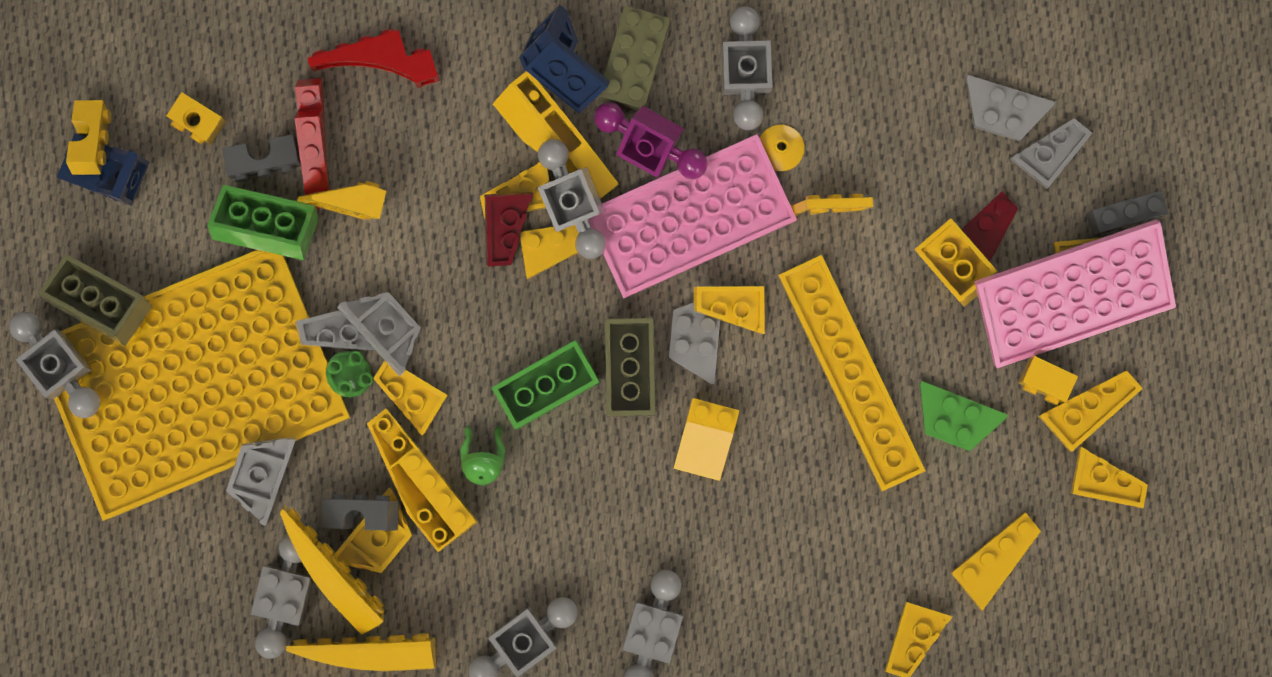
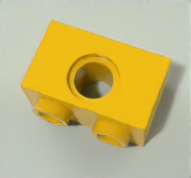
(185, 109)

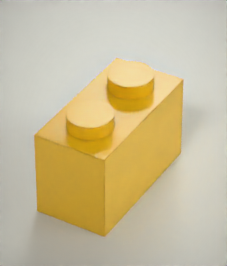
(1047, 380)

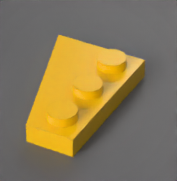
(547, 248)
(734, 305)
(412, 396)
(1105, 482)
(913, 638)

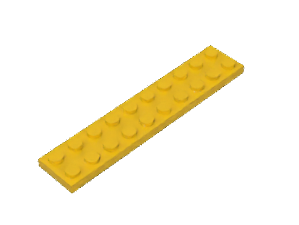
(851, 373)

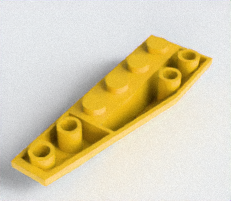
(539, 119)
(420, 485)
(332, 576)
(372, 654)

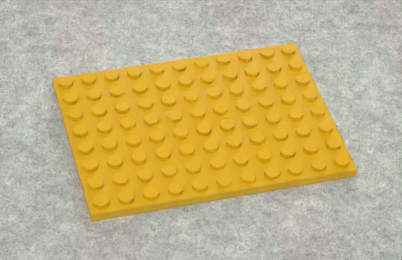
(196, 382)

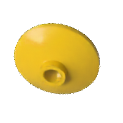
(794, 151)

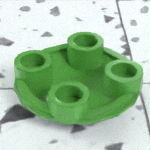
(349, 374)

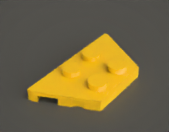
(375, 548)

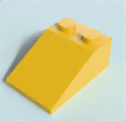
(359, 201)
(955, 261)
(706, 439)

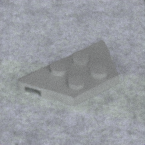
(1004, 109)
(384, 326)
(695, 342)
(259, 475)

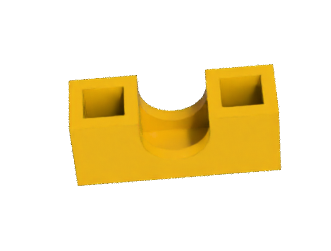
(89, 154)

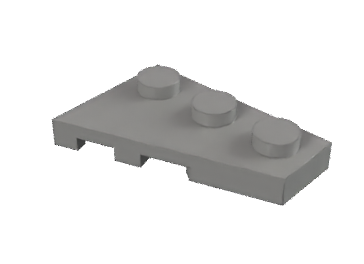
(1053, 152)
(331, 331)

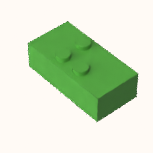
(263, 222)
(546, 385)

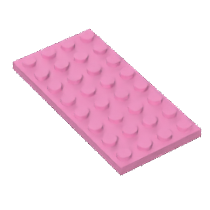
(689, 221)
(1076, 293)

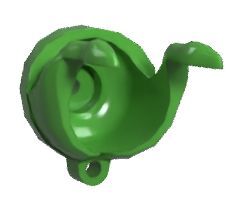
(482, 467)

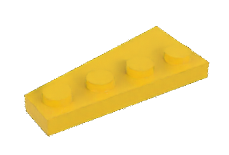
(1086, 412)
(992, 563)

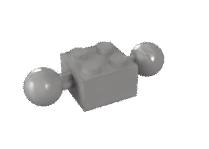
(746, 68)
(571, 199)
(54, 364)
(280, 598)
(654, 628)
(524, 640)

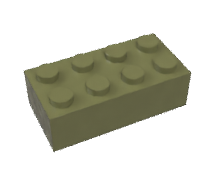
(634, 58)
(95, 299)
(630, 367)

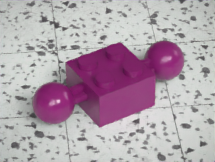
(650, 141)

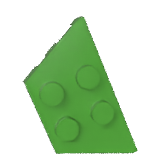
(956, 418)

